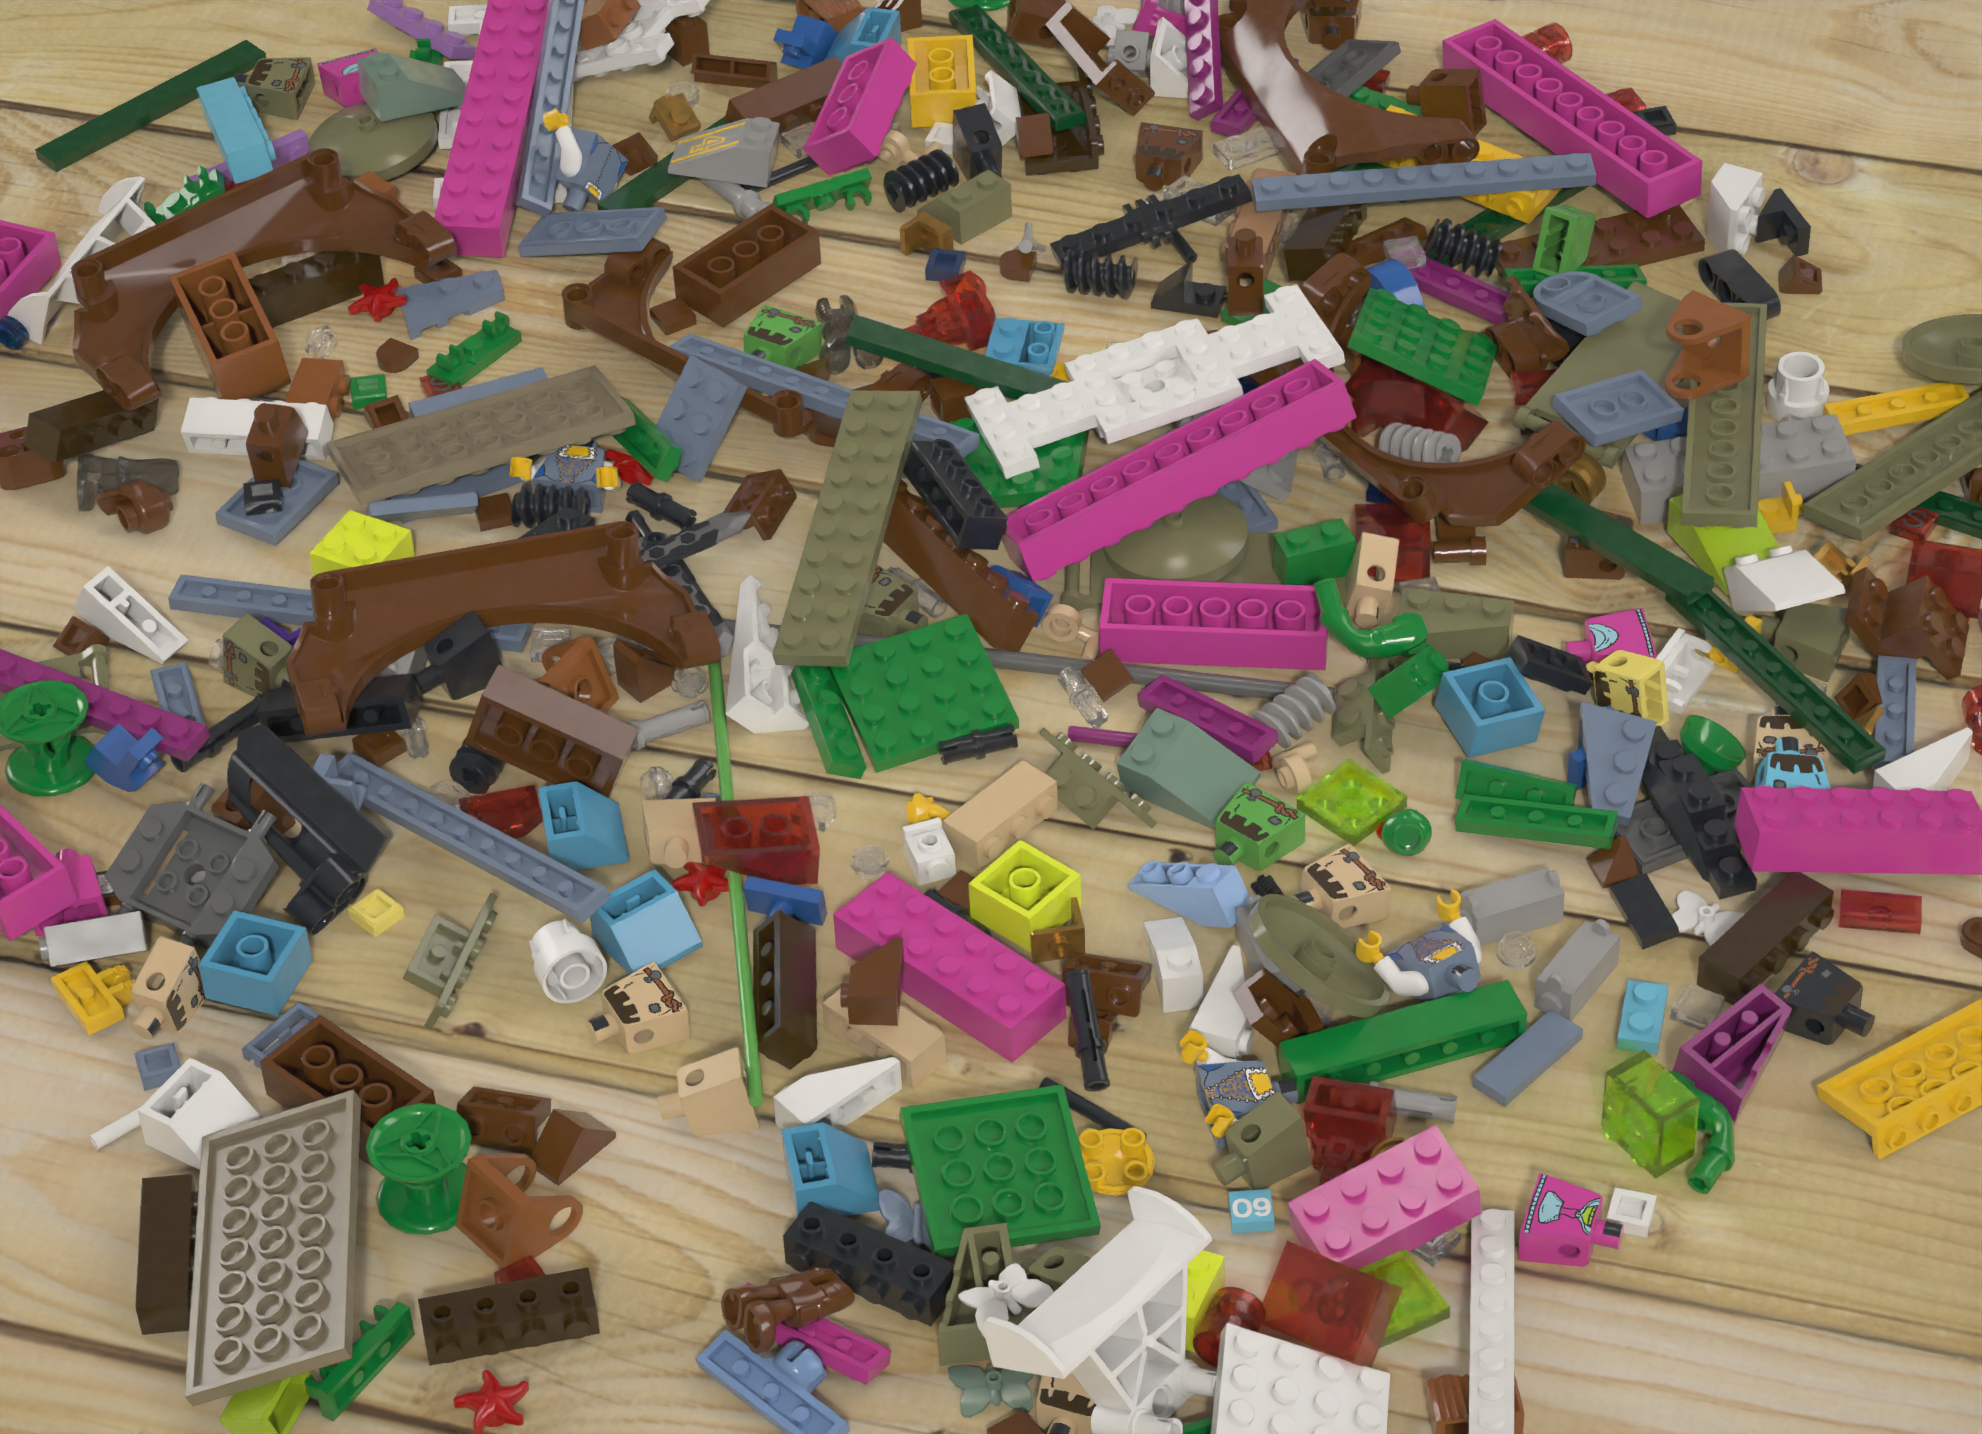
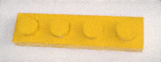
(1897, 407)

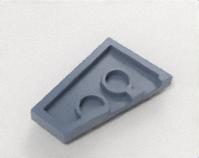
(440, 300)
(1615, 757)

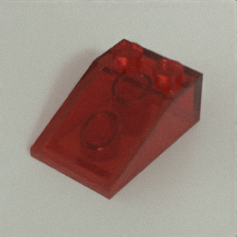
(1413, 537)
(1952, 569)
(760, 838)
(1329, 1305)

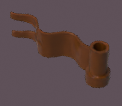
(1458, 544)

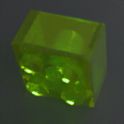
(1649, 1114)

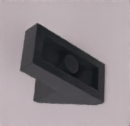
(1783, 221)
(1182, 295)

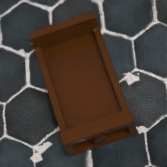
(1083, 42)

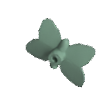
(993, 1387)

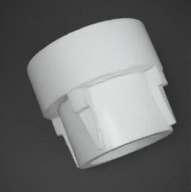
(1798, 387)
(567, 962)

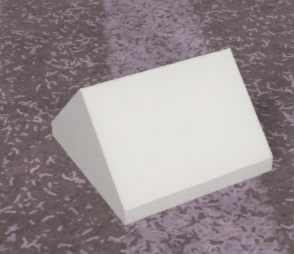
(1169, 62)

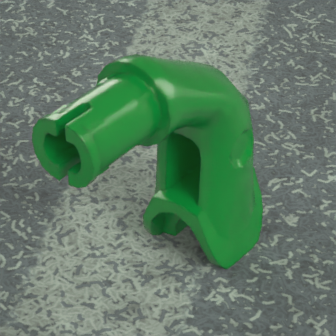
(1402, 637)
(1719, 1127)

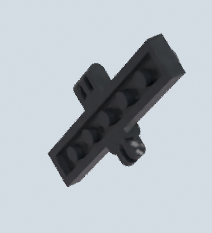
(1154, 220)

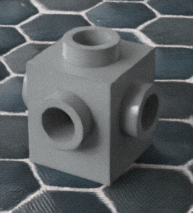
(1132, 44)

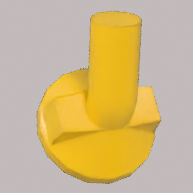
(924, 809)

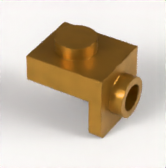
(675, 116)
(925, 233)
(1839, 563)

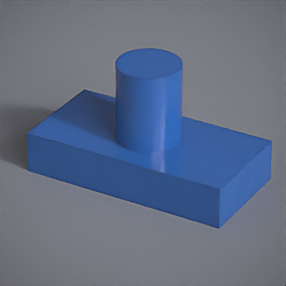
(796, 901)

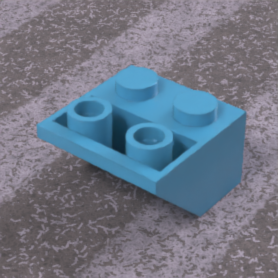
(866, 30)
(1026, 343)
(582, 826)
(645, 924)
(829, 1170)

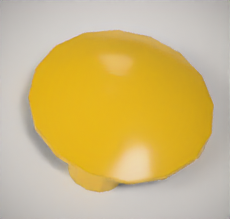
(1116, 1161)

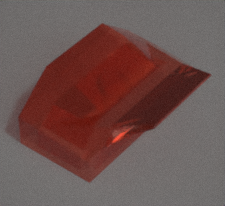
(509, 811)

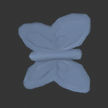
(902, 1221)

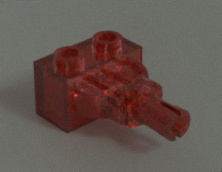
(959, 316)
(1346, 1123)

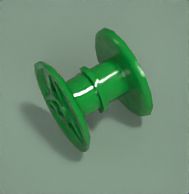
(41, 720)
(422, 1164)

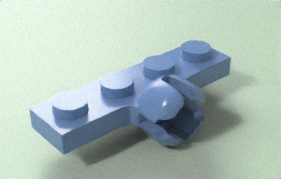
(774, 1386)

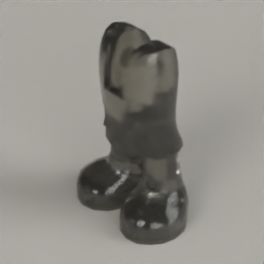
(834, 330)
(103, 473)

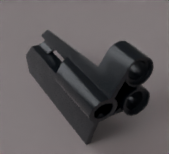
(334, 839)

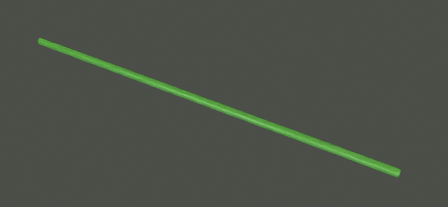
(736, 898)

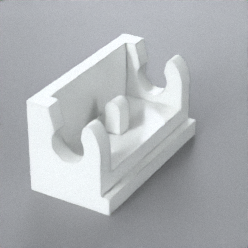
(1002, 105)
(1684, 668)

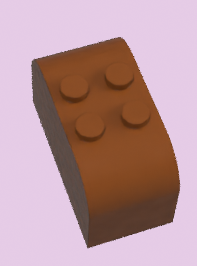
(230, 329)

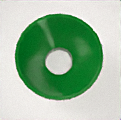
(1711, 744)

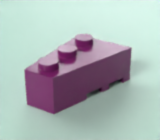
(1735, 1048)

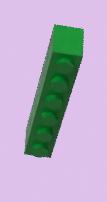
(1406, 1038)

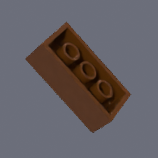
(747, 265)
(549, 733)
(328, 1062)

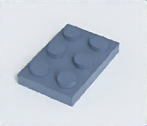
(1617, 407)
(700, 414)
(306, 490)

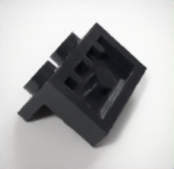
(1550, 665)

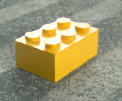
(941, 78)

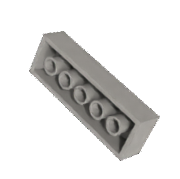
(1803, 451)

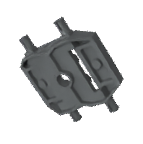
(234, 862)

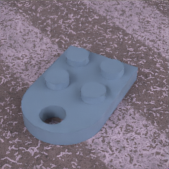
(1584, 301)

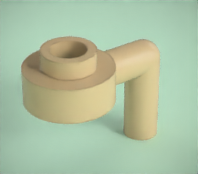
(896, 149)
(1064, 624)
(1292, 770)

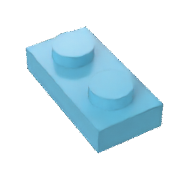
(1642, 1016)

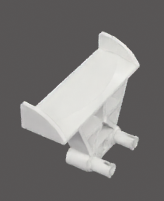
(120, 210)
(1120, 1324)

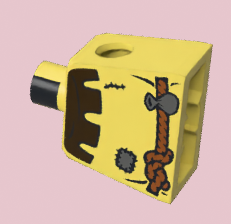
(1631, 685)

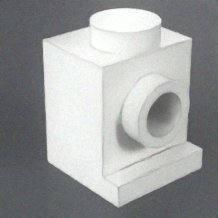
(928, 851)

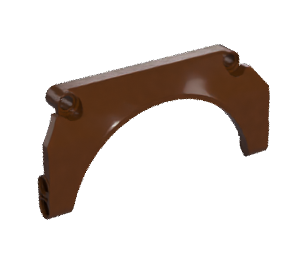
(1311, 122)
(276, 215)
(617, 310)
(1467, 492)
(564, 577)

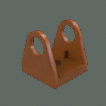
(1703, 356)
(579, 670)
(505, 1219)

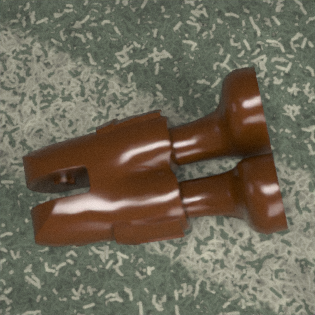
(790, 1298)

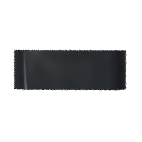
(1737, 281)

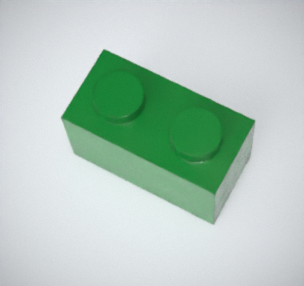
(1313, 553)
(1409, 681)

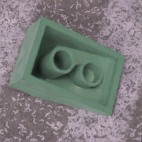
(406, 86)
(1183, 769)

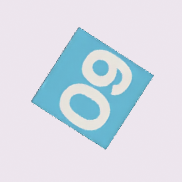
(1251, 1211)

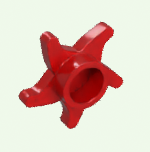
(378, 301)
(629, 468)
(702, 882)
(493, 1403)

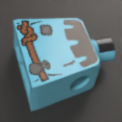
(1791, 769)

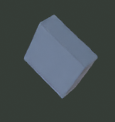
(157, 1065)

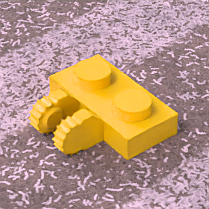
(94, 997)

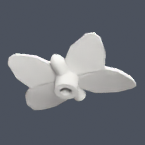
(1111, 19)
(1705, 919)
(1009, 1291)

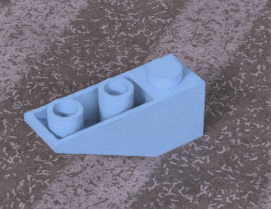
(1195, 891)

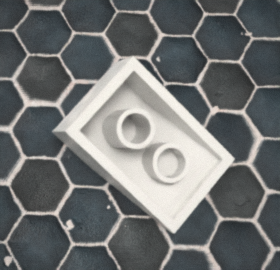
(1779, 580)

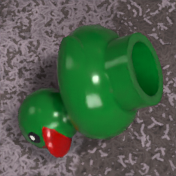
(1405, 832)

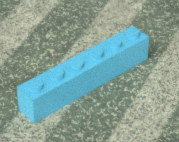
(237, 129)

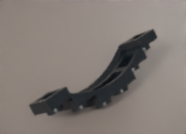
(1696, 816)

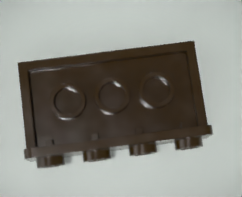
(1074, 147)

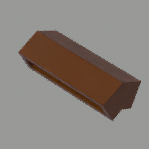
(733, 70)

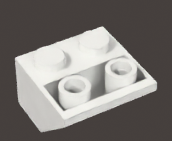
(1734, 207)
(191, 1106)

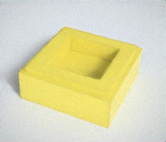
(376, 912)

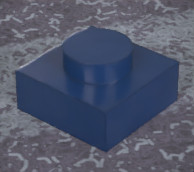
(944, 264)

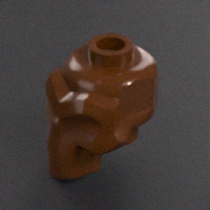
(137, 506)

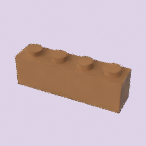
(1264, 223)

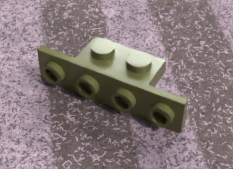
(1362, 717)
(1085, 789)
(442, 958)

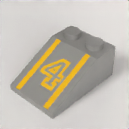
(729, 153)

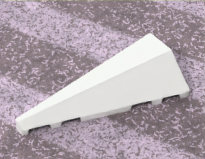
(758, 689)

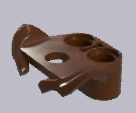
(1521, 343)
(23, 466)

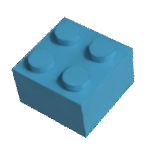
(1489, 707)
(255, 963)

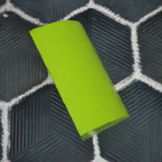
(267, 1407)

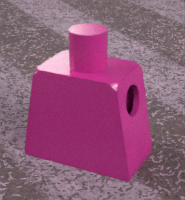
(87, 890)

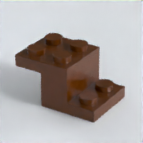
(1907, 621)

